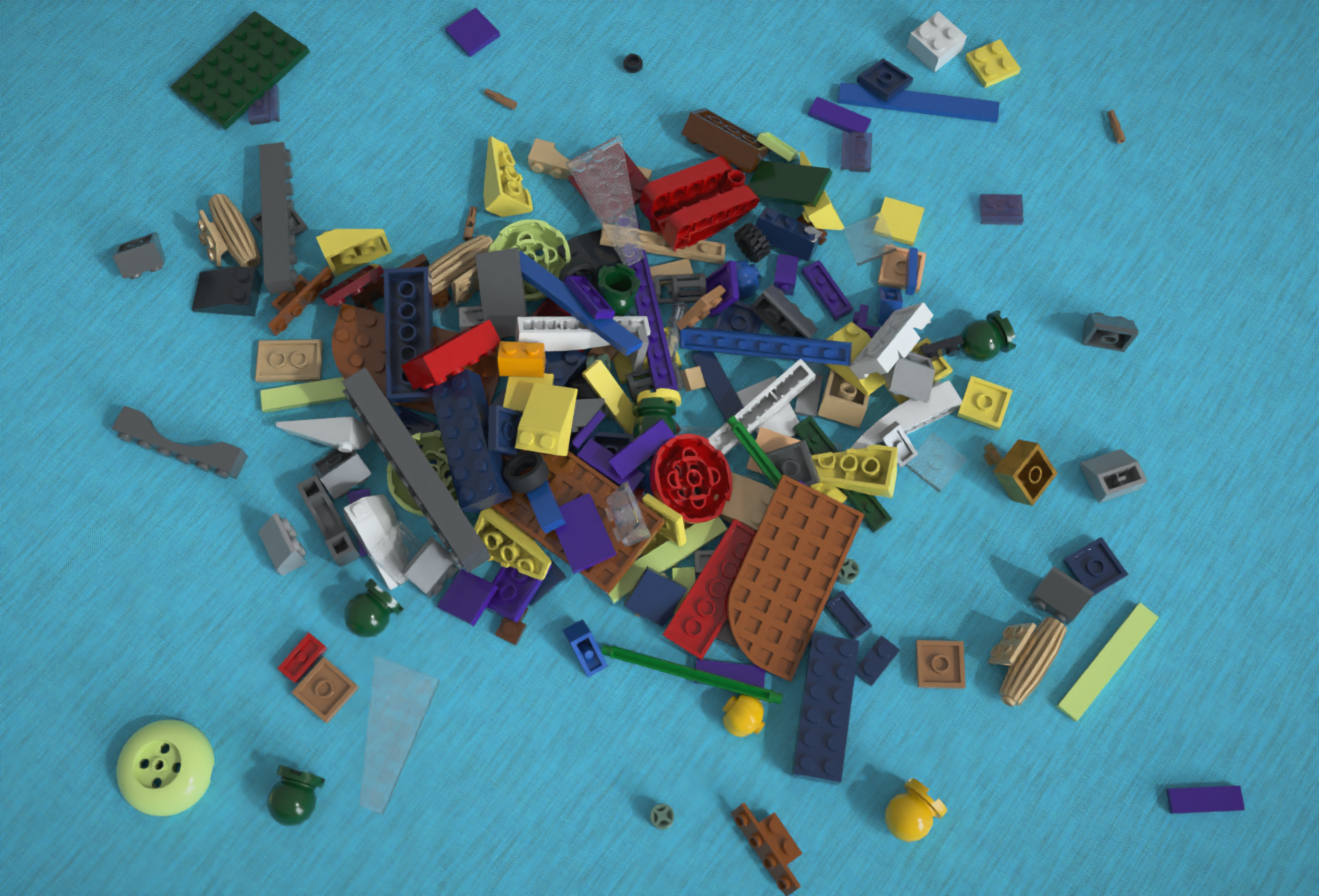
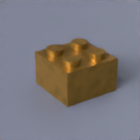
(1025, 472)

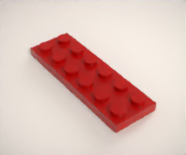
(705, 605)

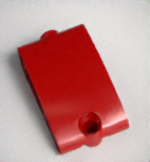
(696, 202)

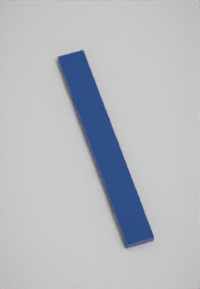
(922, 103)
(559, 293)
(766, 345)

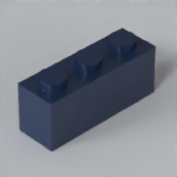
(788, 234)

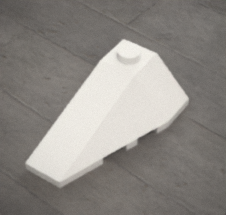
(339, 433)
(370, 521)

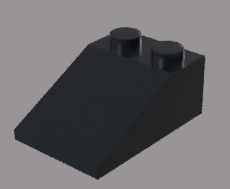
(588, 248)
(228, 291)

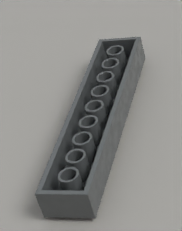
(415, 471)

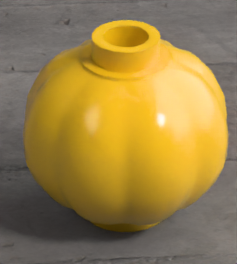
(743, 715)

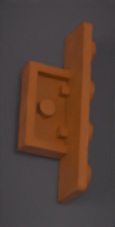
(292, 303)
(771, 844)

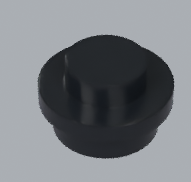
(632, 63)

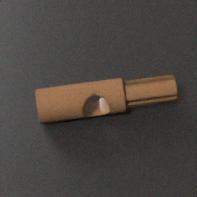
(501, 99)
(1115, 125)
(468, 231)

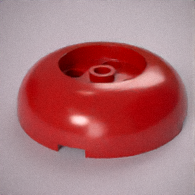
(709, 472)

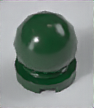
(618, 287)
(987, 337)
(650, 412)
(370, 612)
(293, 797)

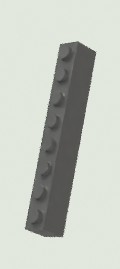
(277, 218)

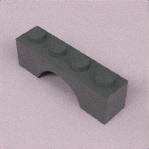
(329, 521)

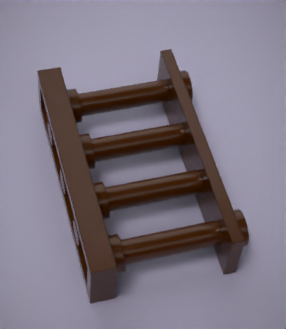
(376, 291)

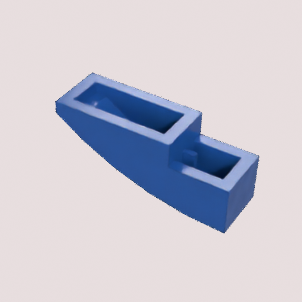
(546, 507)

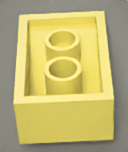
(352, 248)
(859, 340)
(547, 420)

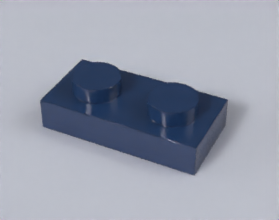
(876, 660)

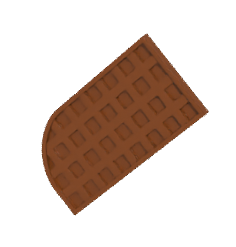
(360, 344)
(570, 480)
(789, 575)

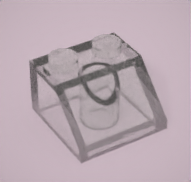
(627, 516)

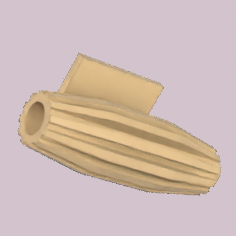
(228, 233)
(459, 269)
(1027, 655)

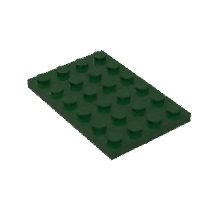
(240, 70)

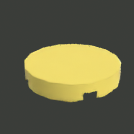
(667, 394)

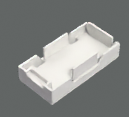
(892, 338)

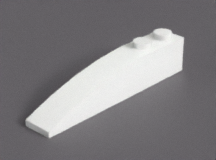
(568, 332)
(765, 405)
(914, 414)

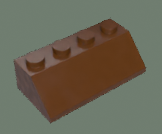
(725, 139)

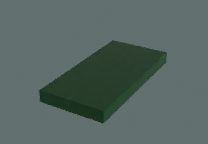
(789, 182)

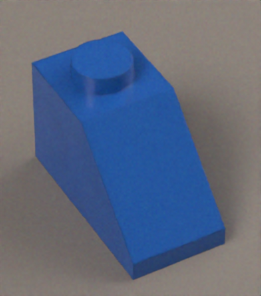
(888, 301)
(585, 648)

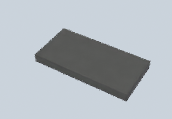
(501, 289)

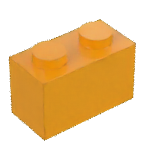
(521, 359)

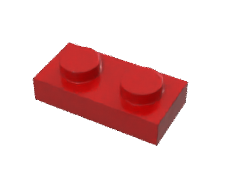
(302, 658)

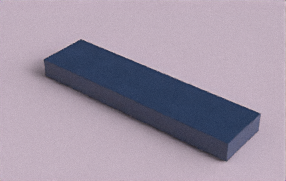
(718, 384)

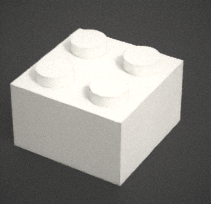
(936, 41)

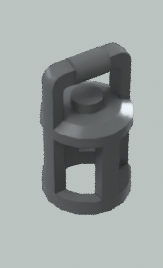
(679, 282)
(646, 384)

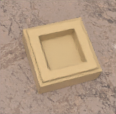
(692, 378)

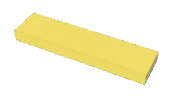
(615, 398)

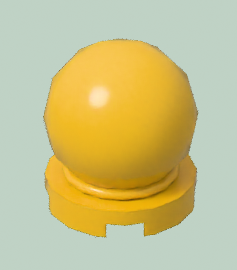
(912, 813)

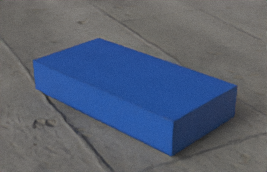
(911, 271)

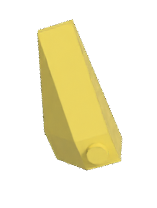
(502, 185)
(824, 214)
(861, 470)
(511, 545)

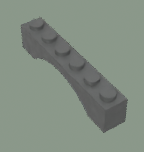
(218, 457)

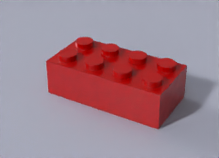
(452, 355)

